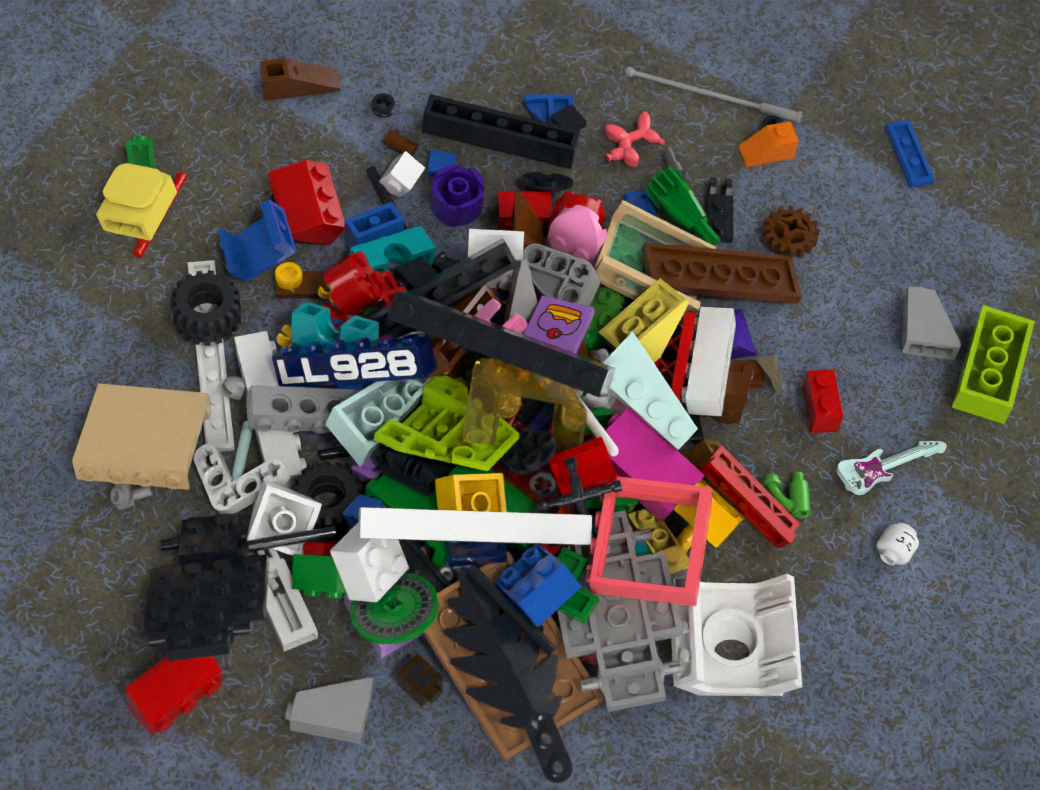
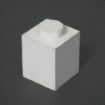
(401, 174)

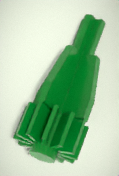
(672, 193)

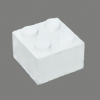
(368, 565)

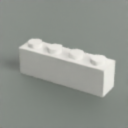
(710, 361)

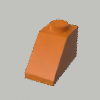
(770, 145)

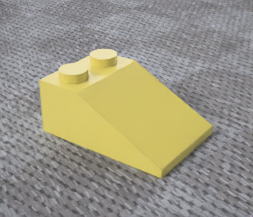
(651, 319)

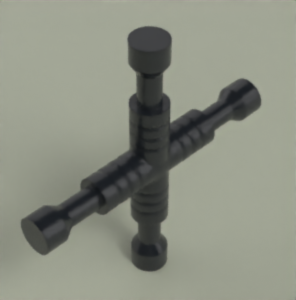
(578, 495)

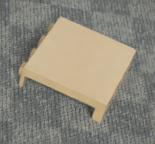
(140, 436)

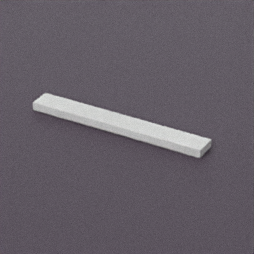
(212, 375)
(474, 526)

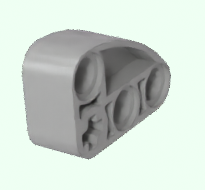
(575, 280)

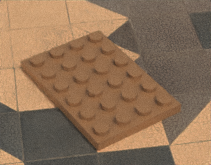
(570, 671)

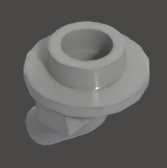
(124, 497)

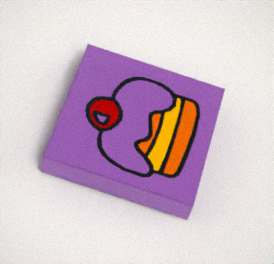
(560, 323)

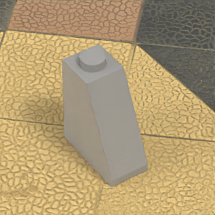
(927, 326)
(332, 710)

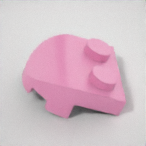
(577, 233)

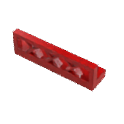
(682, 354)
(747, 501)

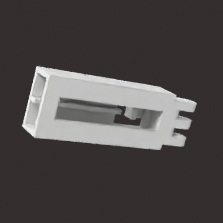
(287, 611)

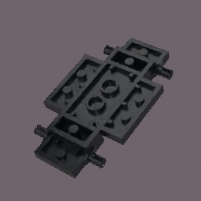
(209, 592)

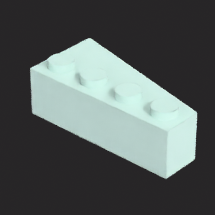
(646, 392)
(367, 411)

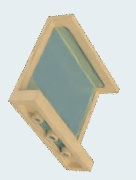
(621, 258)

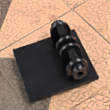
(414, 471)

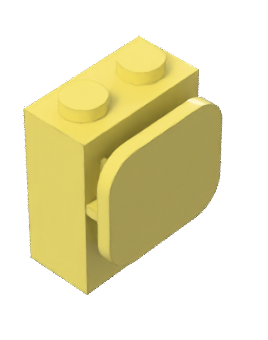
(135, 201)

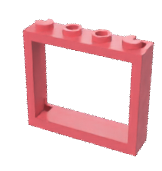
(659, 492)

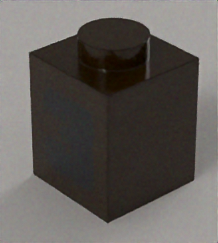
(420, 681)

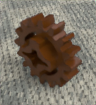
(790, 232)

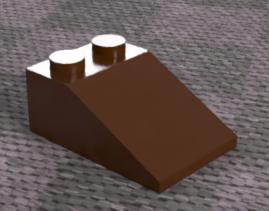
(526, 220)

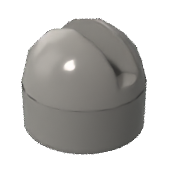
(233, 387)

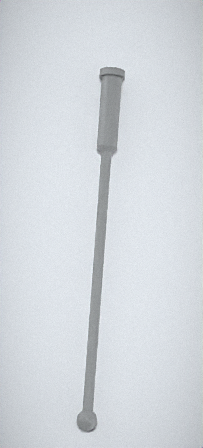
(763, 107)

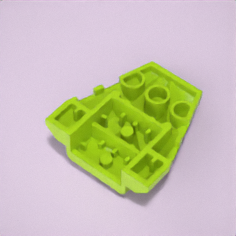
(438, 429)

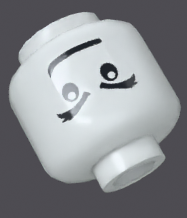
(897, 544)

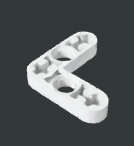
(228, 487)

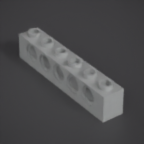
(291, 401)

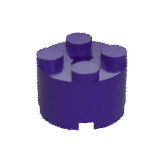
(457, 195)

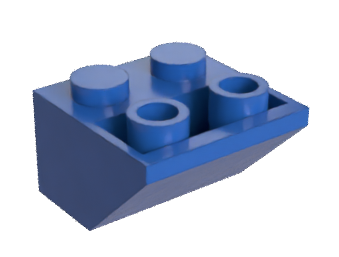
(538, 584)

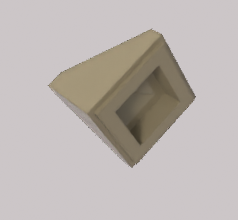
(772, 370)

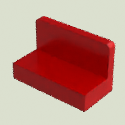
(593, 465)

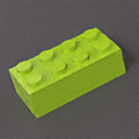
(993, 364)

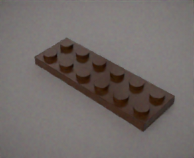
(723, 272)

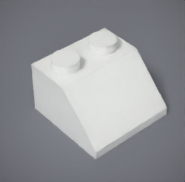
(482, 238)

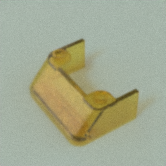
(497, 393)

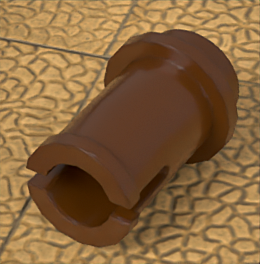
(400, 143)

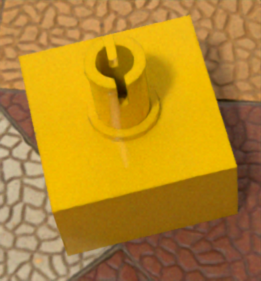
(722, 520)

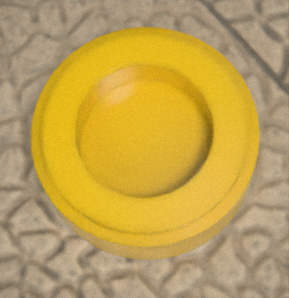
(288, 275)

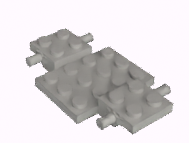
(624, 628)

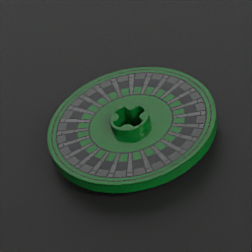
(414, 611)

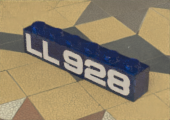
(355, 361)

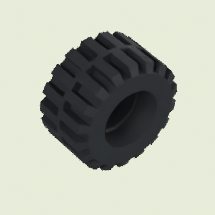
(200, 290)
(334, 480)

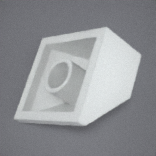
(282, 512)

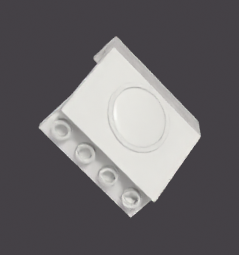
(755, 614)

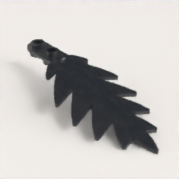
(511, 668)

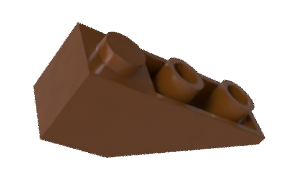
(296, 78)

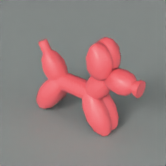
(624, 139)

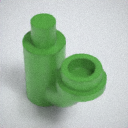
(799, 499)

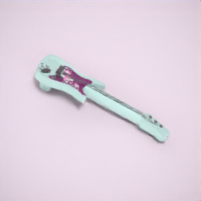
(864, 473)

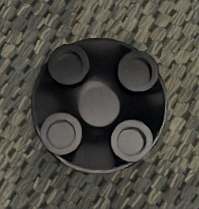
(529, 452)

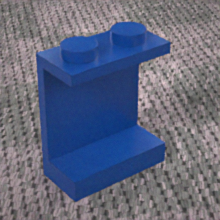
(258, 245)

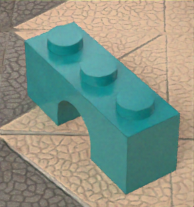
(397, 248)
(313, 323)

